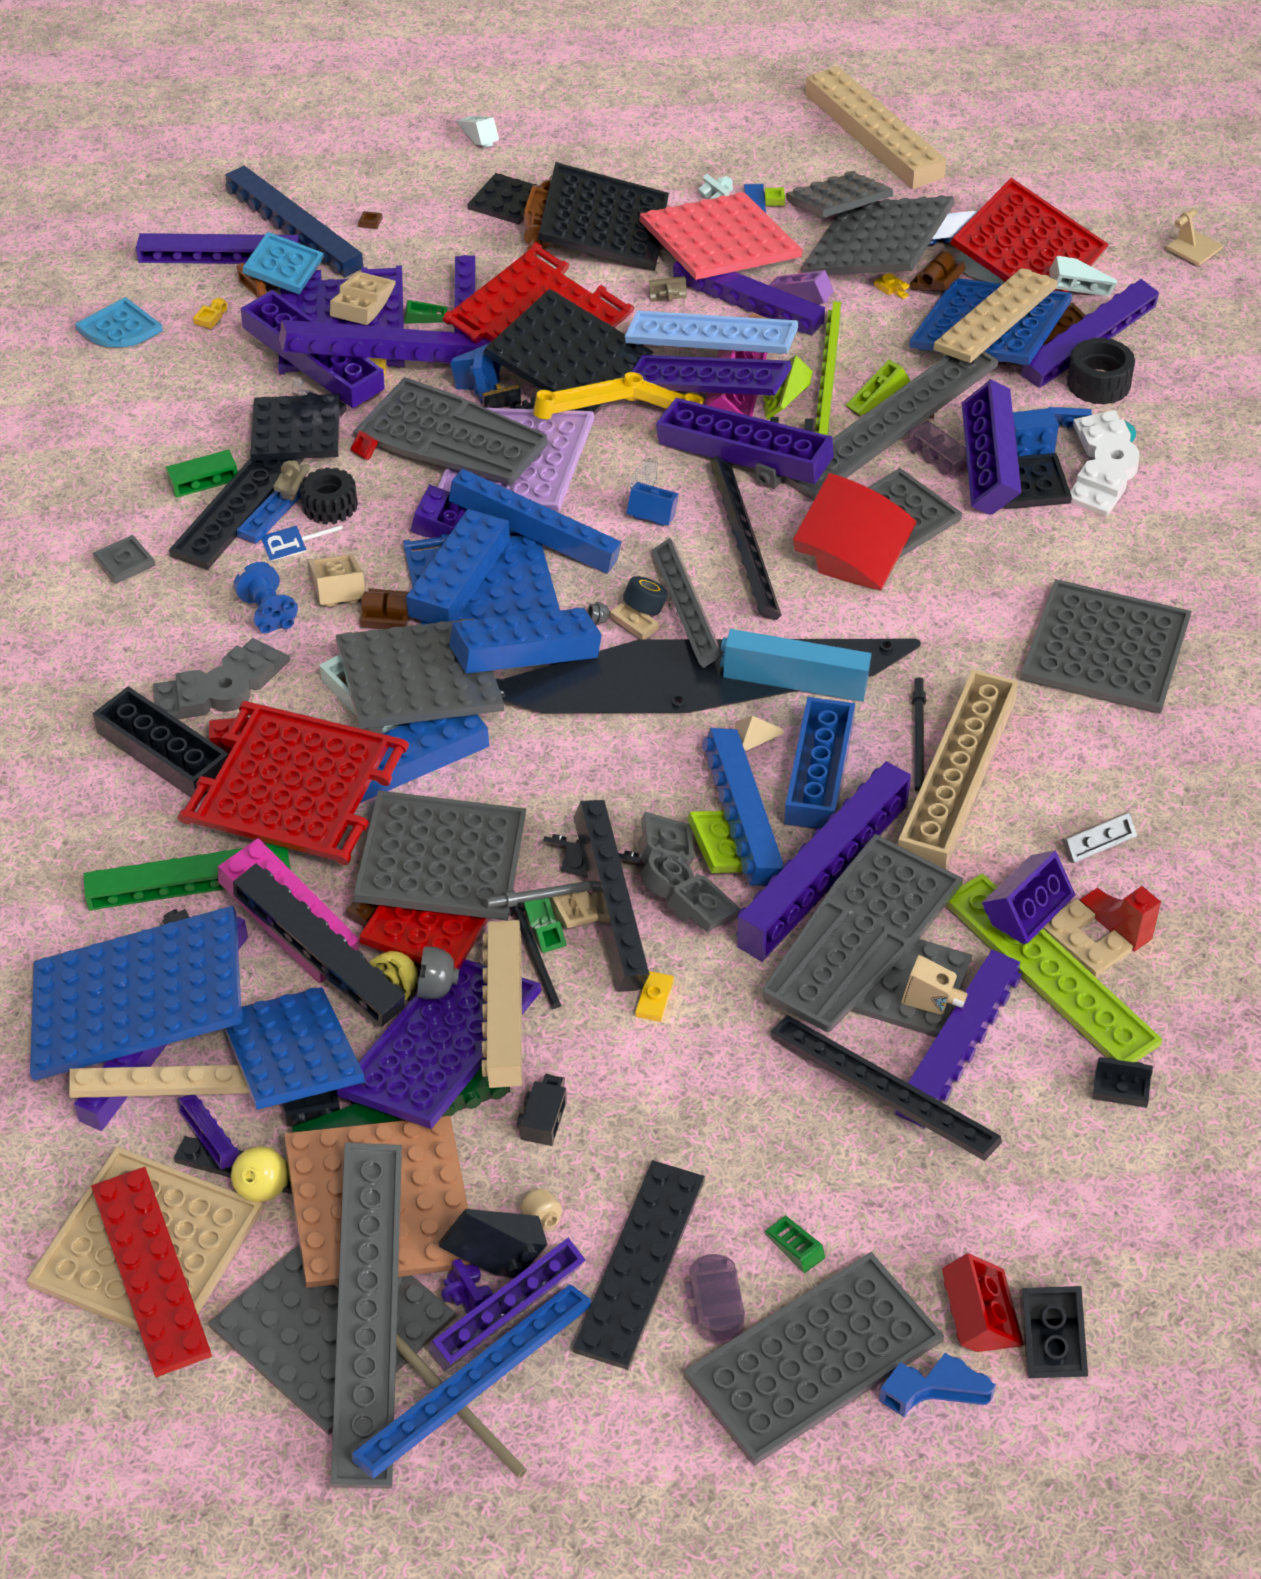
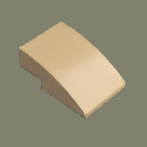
(361, 298)

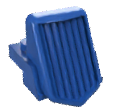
(475, 372)

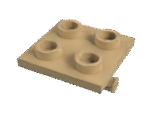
(1190, 243)

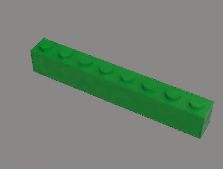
(160, 879)

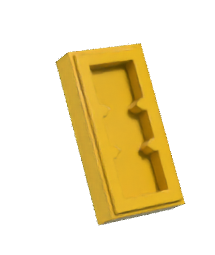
(655, 996)

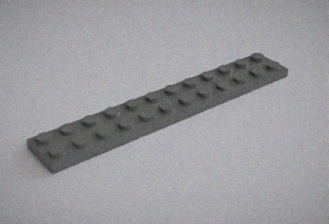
(898, 415)
(366, 1308)

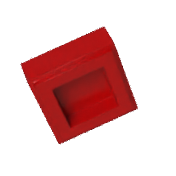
(364, 445)

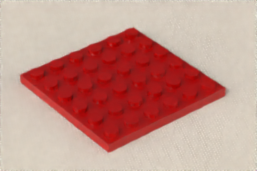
(1026, 233)

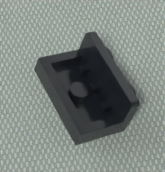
(1122, 1082)
(310, 1107)

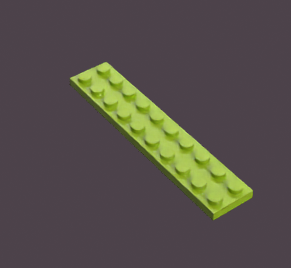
(1061, 980)

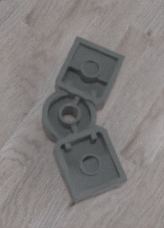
(223, 686)
(667, 854)

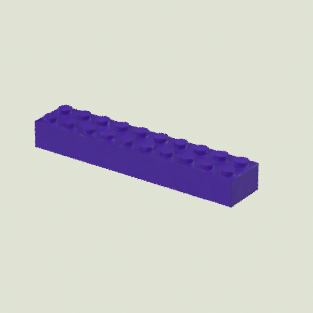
(821, 861)

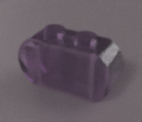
(715, 1299)

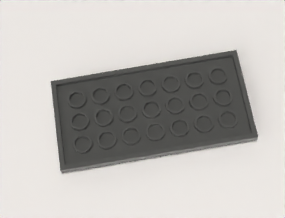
(812, 1357)

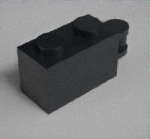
(543, 1110)

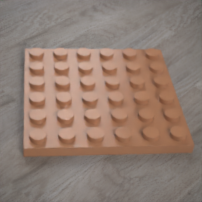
(429, 1196)

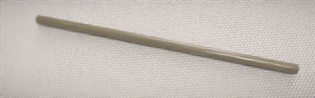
(465, 1413)

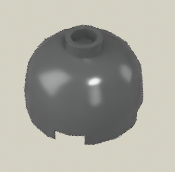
(436, 974)

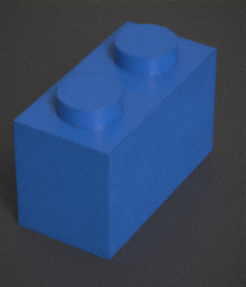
(652, 503)

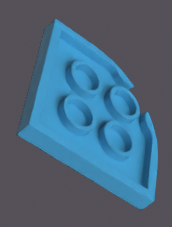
(119, 325)

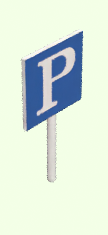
(289, 541)

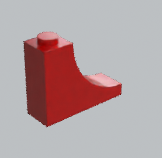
(1130, 917)

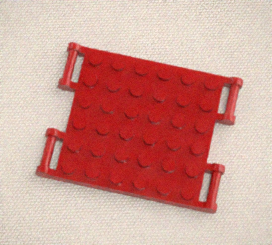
(518, 287)
(293, 781)

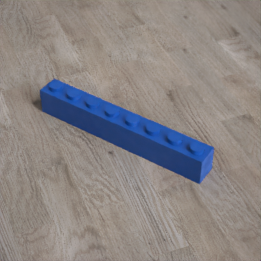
(536, 521)
(742, 806)

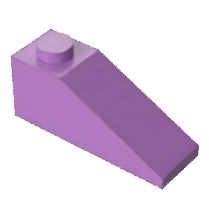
(810, 285)

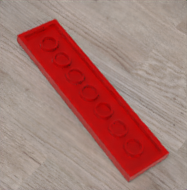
(151, 1272)

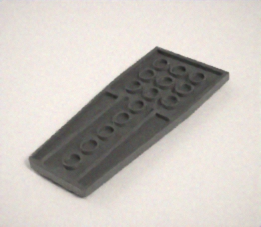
(452, 432)
(860, 932)

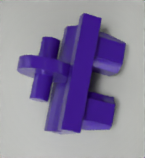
(461, 1286)

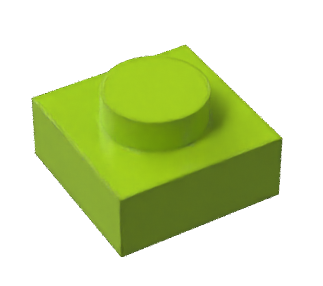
(774, 196)

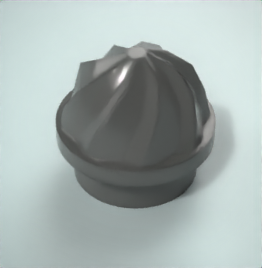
(598, 612)

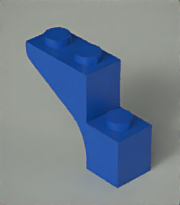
(947, 1381)

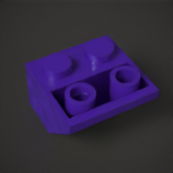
(436, 514)

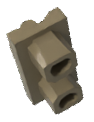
(667, 289)
(290, 479)

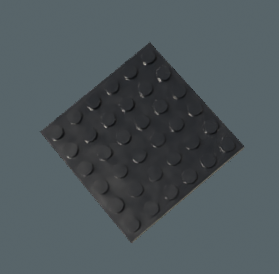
(601, 216)
(564, 347)

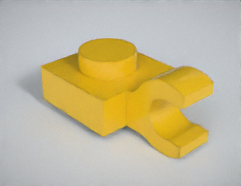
(891, 284)

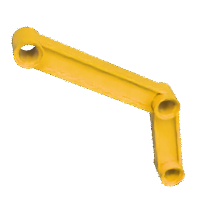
(630, 388)

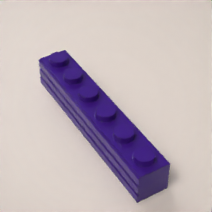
(208, 1131)

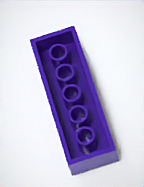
(991, 447)

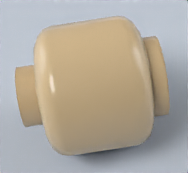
(542, 1204)

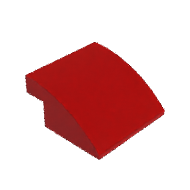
(854, 532)

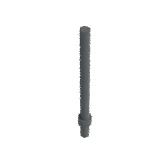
(511, 898)

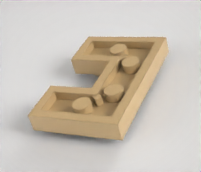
(1093, 956)

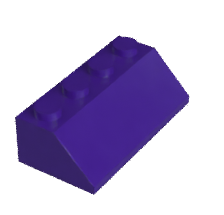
(1029, 897)

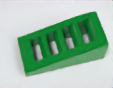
(423, 312)
(808, 1255)

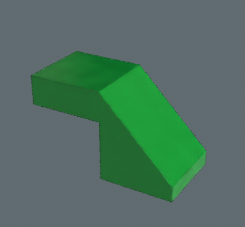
(543, 925)

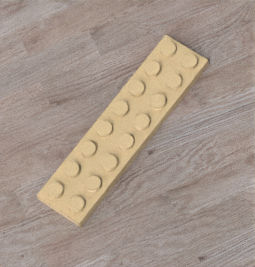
(995, 315)

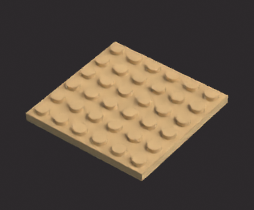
(202, 1220)

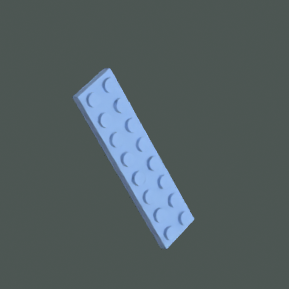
(712, 332)

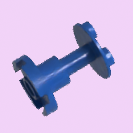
(259, 586)

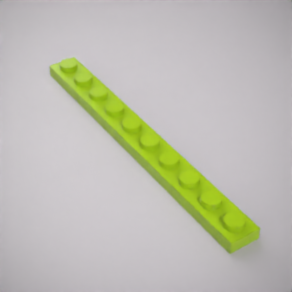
(828, 369)

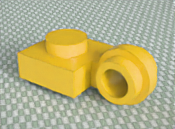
(209, 316)

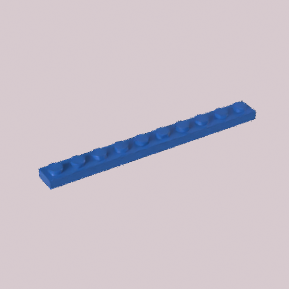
(470, 1381)

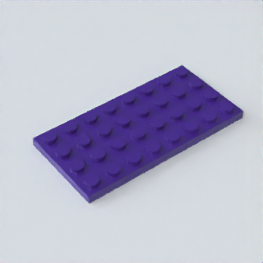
(429, 1052)

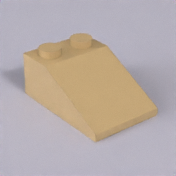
(337, 579)

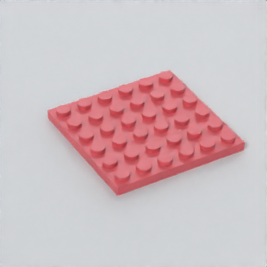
(720, 235)

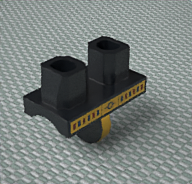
(502, 397)

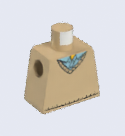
(932, 987)

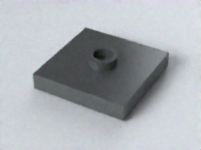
(124, 559)

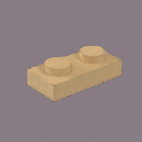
(634, 621)

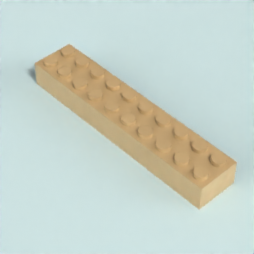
(875, 127)
(959, 767)

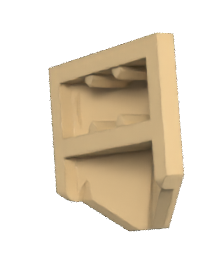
(574, 909)

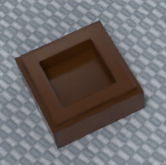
(370, 220)

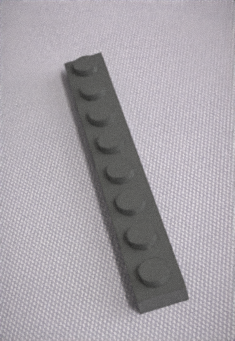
(687, 603)

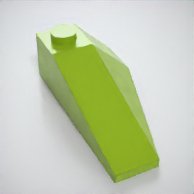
(793, 385)

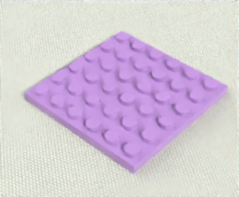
(552, 470)

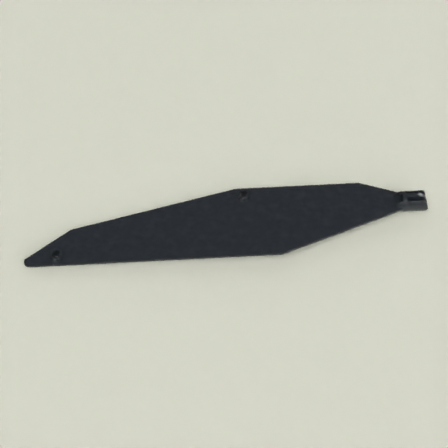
(660, 678)

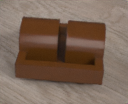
(938, 273)
(384, 609)

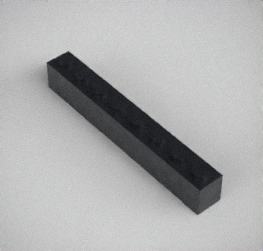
(611, 896)
(319, 944)

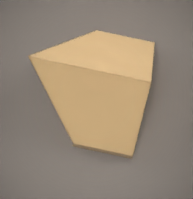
(756, 731)

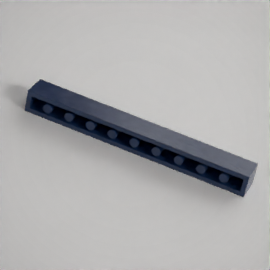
(294, 220)

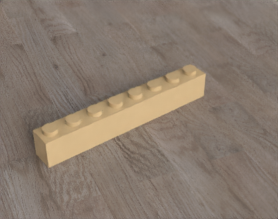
(503, 1004)

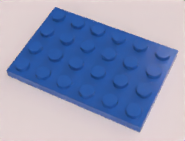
(292, 1048)

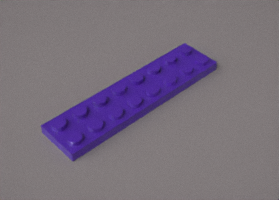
(714, 374)

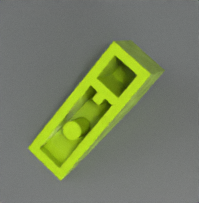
(880, 386)

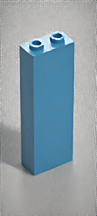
(795, 664)

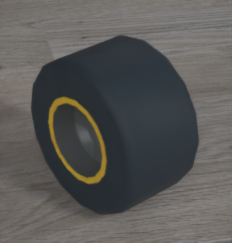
(645, 595)

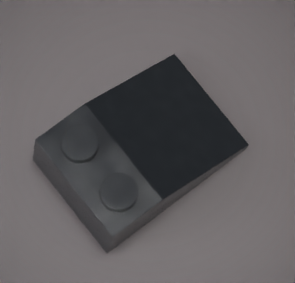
(496, 1240)
(1054, 1331)

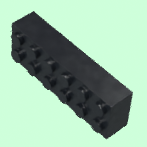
(158, 740)

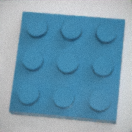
(283, 263)

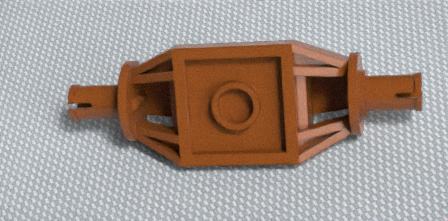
(534, 213)

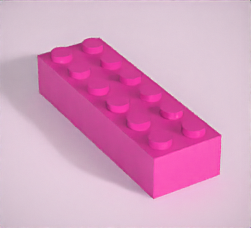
(259, 853)

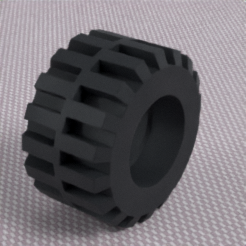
(328, 495)

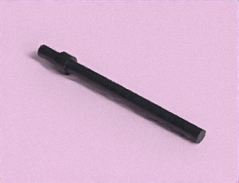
(918, 701)
(518, 913)

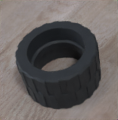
(1100, 386)

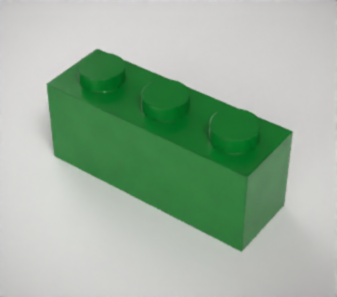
(201, 473)

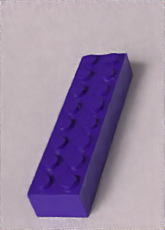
(349, 376)
(745, 440)

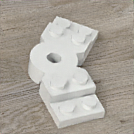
(1114, 462)

